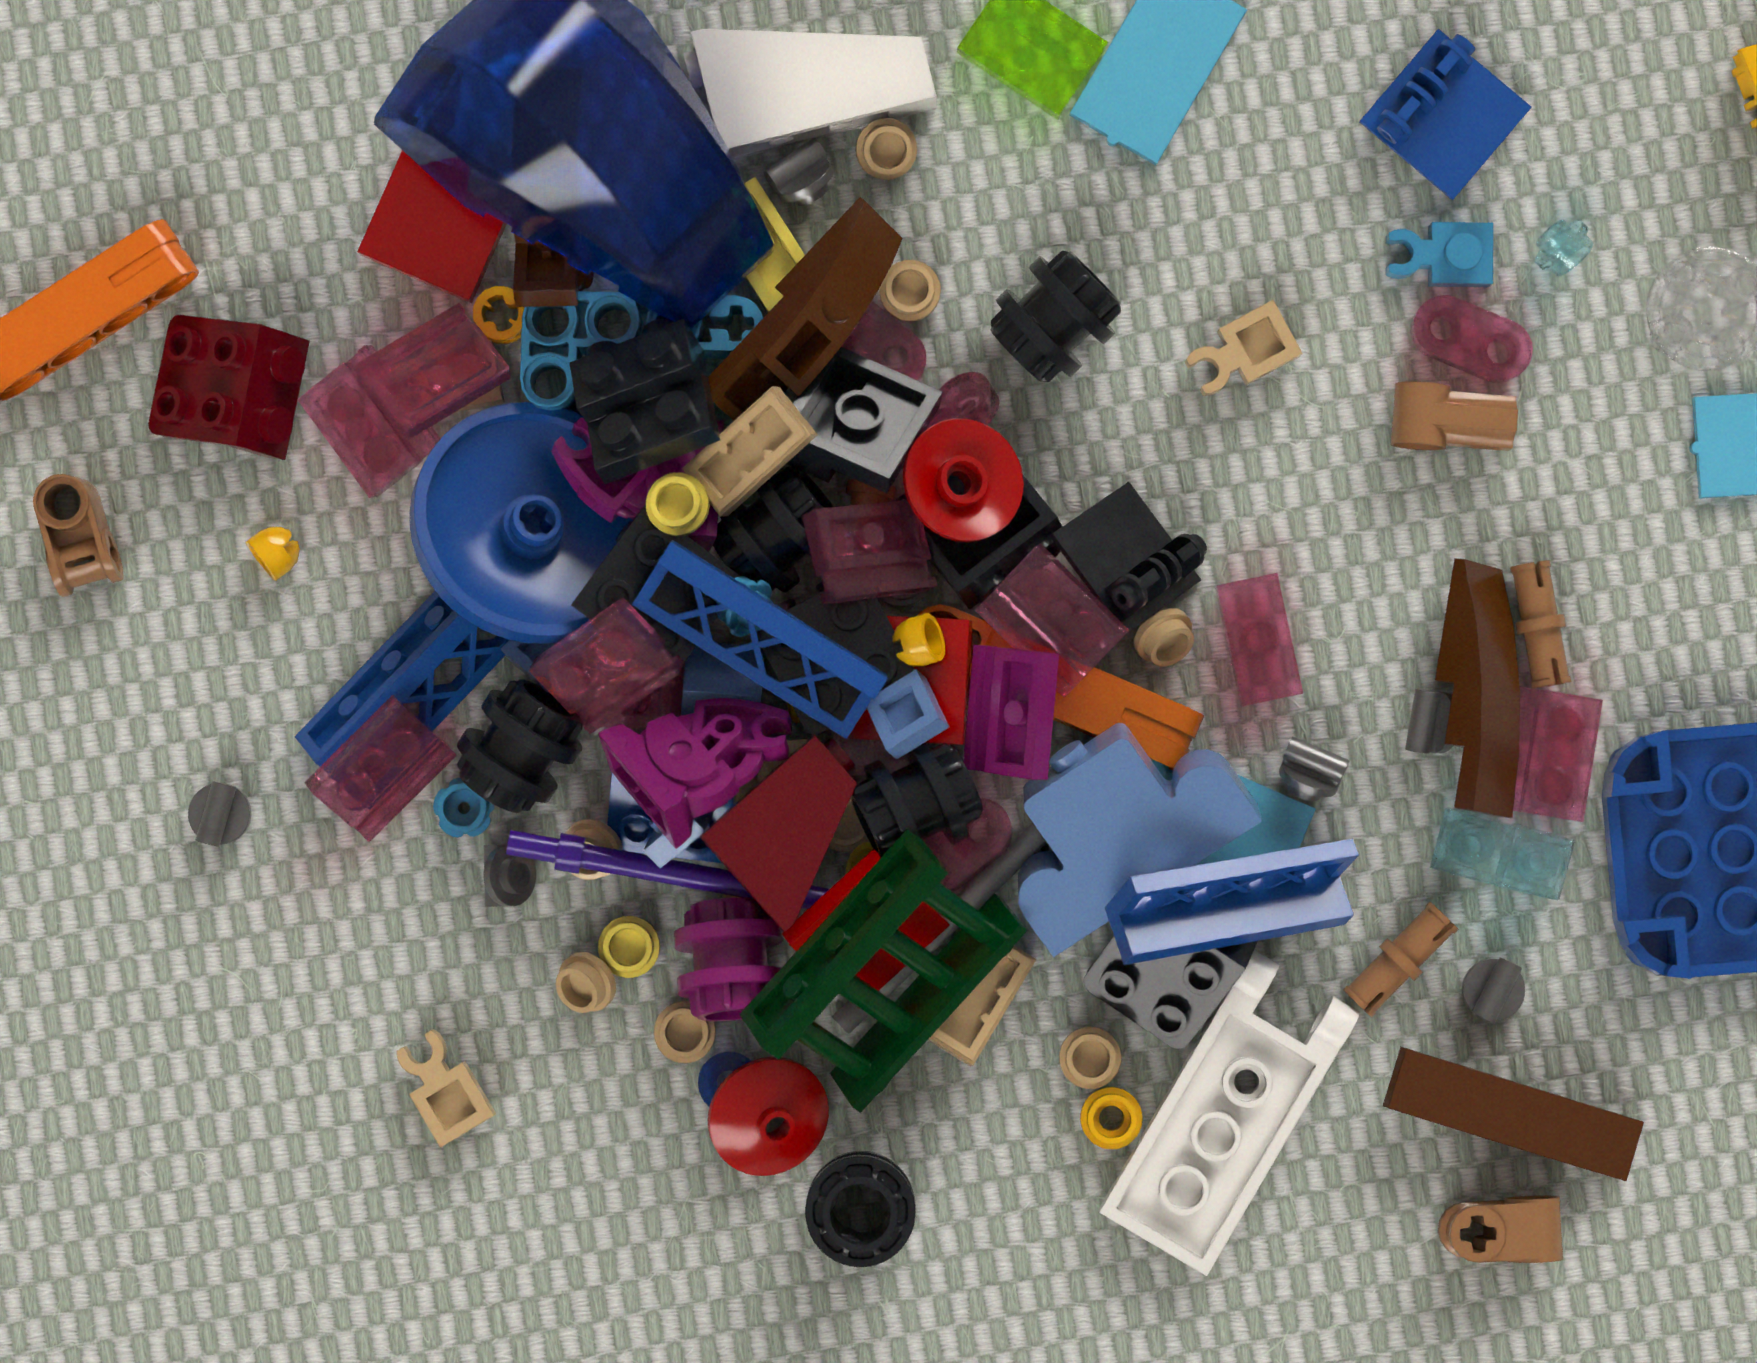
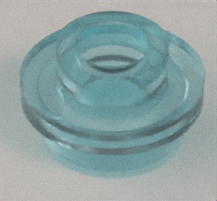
(1563, 246)

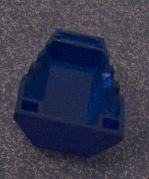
(584, 142)

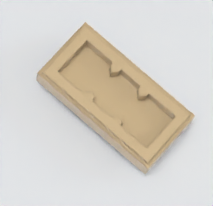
(750, 450)
(976, 1018)

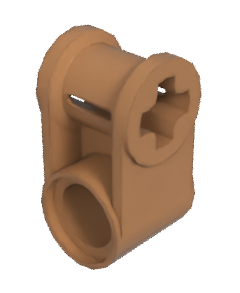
(77, 538)
(1513, 1230)

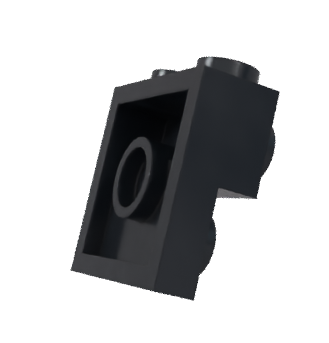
(645, 399)
(862, 420)
(981, 565)

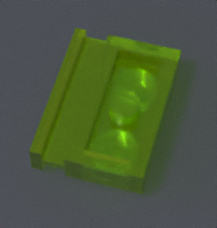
(1033, 50)

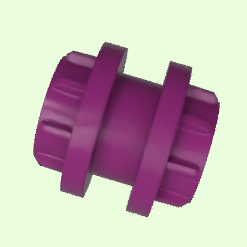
(728, 956)

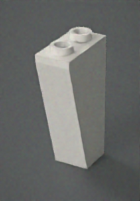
(802, 85)

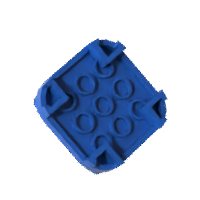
(1684, 849)

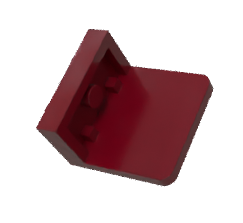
(228, 384)

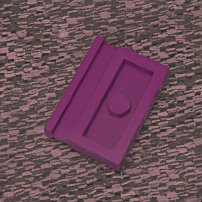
(1011, 711)

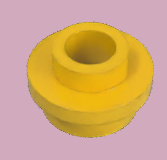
(1116, 1137)

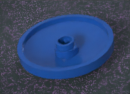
(504, 525)

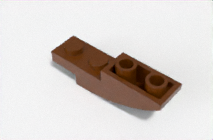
(814, 318)

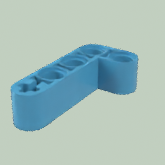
(547, 353)

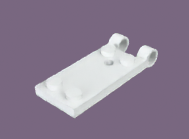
(1211, 1141)

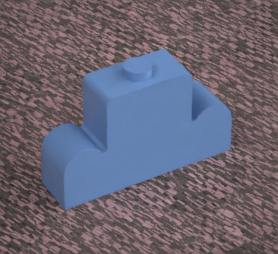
(1118, 819)

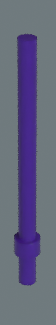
(572, 853)

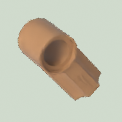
(1434, 417)

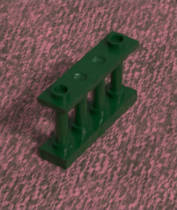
(850, 938)

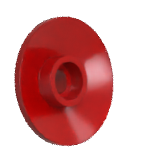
(983, 464)
(753, 1098)

